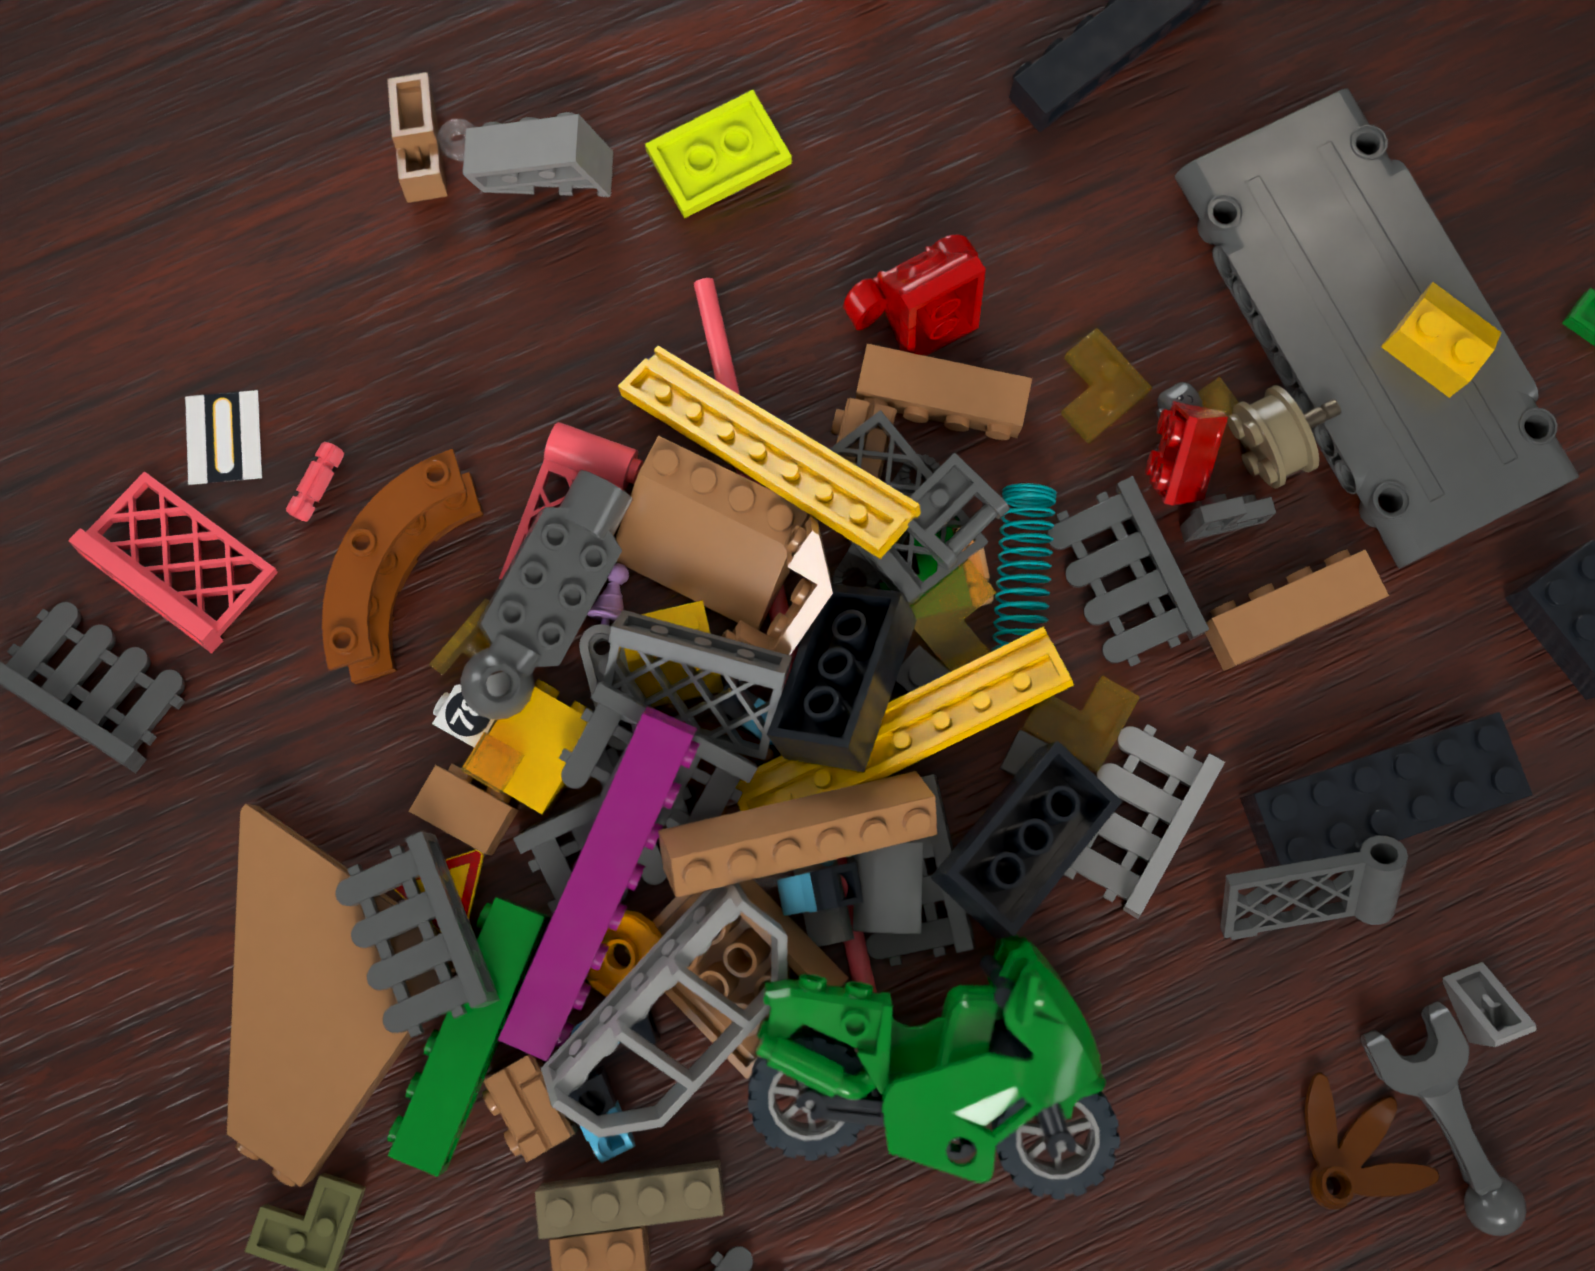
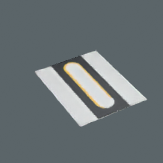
(223, 437)

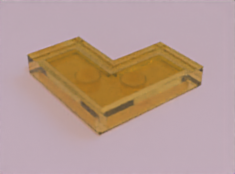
(1112, 383)
(942, 616)
(1087, 732)

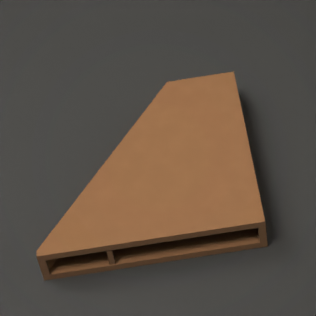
(302, 1011)

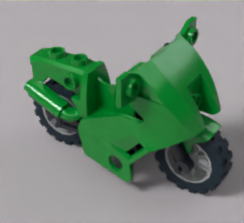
(988, 1058)

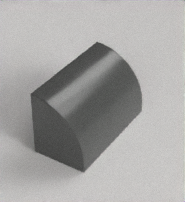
(890, 890)

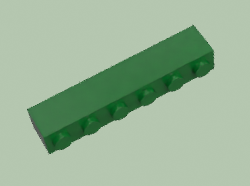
(466, 1044)

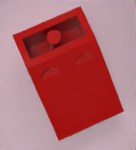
(1186, 452)

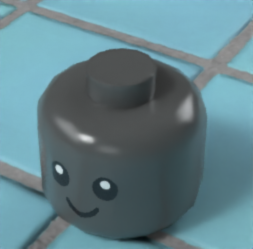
(1180, 392)

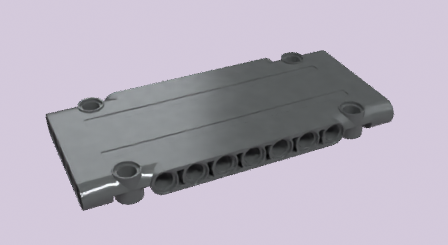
(1325, 267)

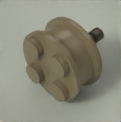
(1278, 435)

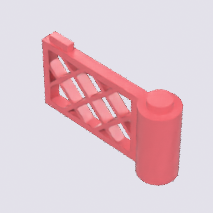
(565, 455)

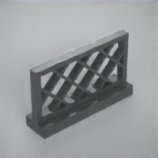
(892, 567)
(709, 654)

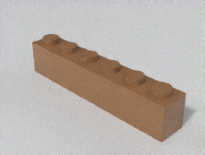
(797, 833)

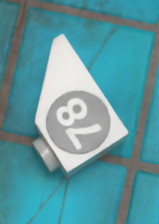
(459, 719)

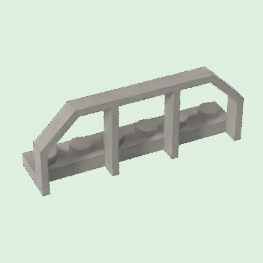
(632, 1001)

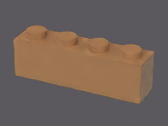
(944, 392)
(1295, 609)

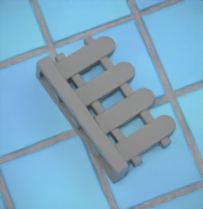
(1154, 801)

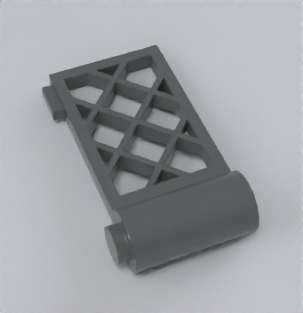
(1366, 888)

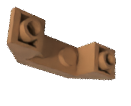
(807, 558)

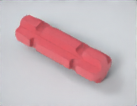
(315, 481)

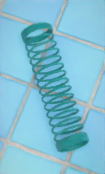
(1024, 497)

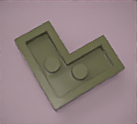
(310, 1240)

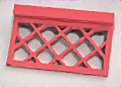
(159, 594)

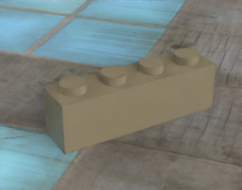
(630, 1199)

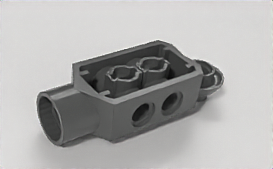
(546, 593)

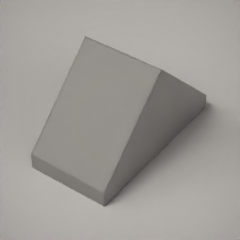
(1486, 1007)

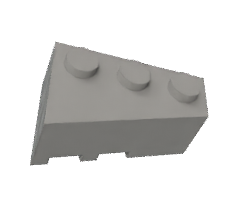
(538, 153)

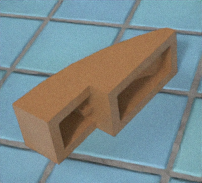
(416, 138)

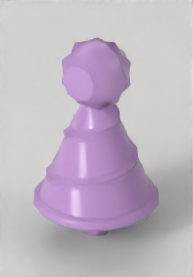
(610, 602)

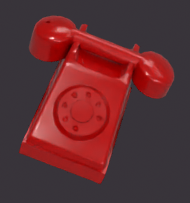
(924, 298)

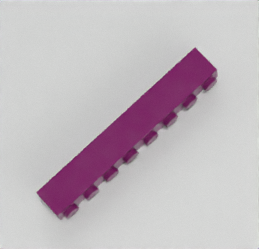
(598, 883)

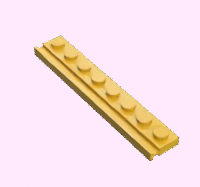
(771, 452)
(928, 720)

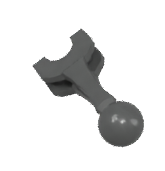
(1433, 1075)

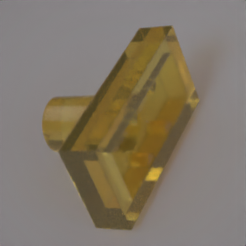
(465, 640)

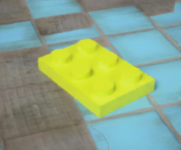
(718, 153)

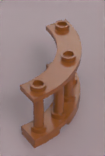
(380, 556)

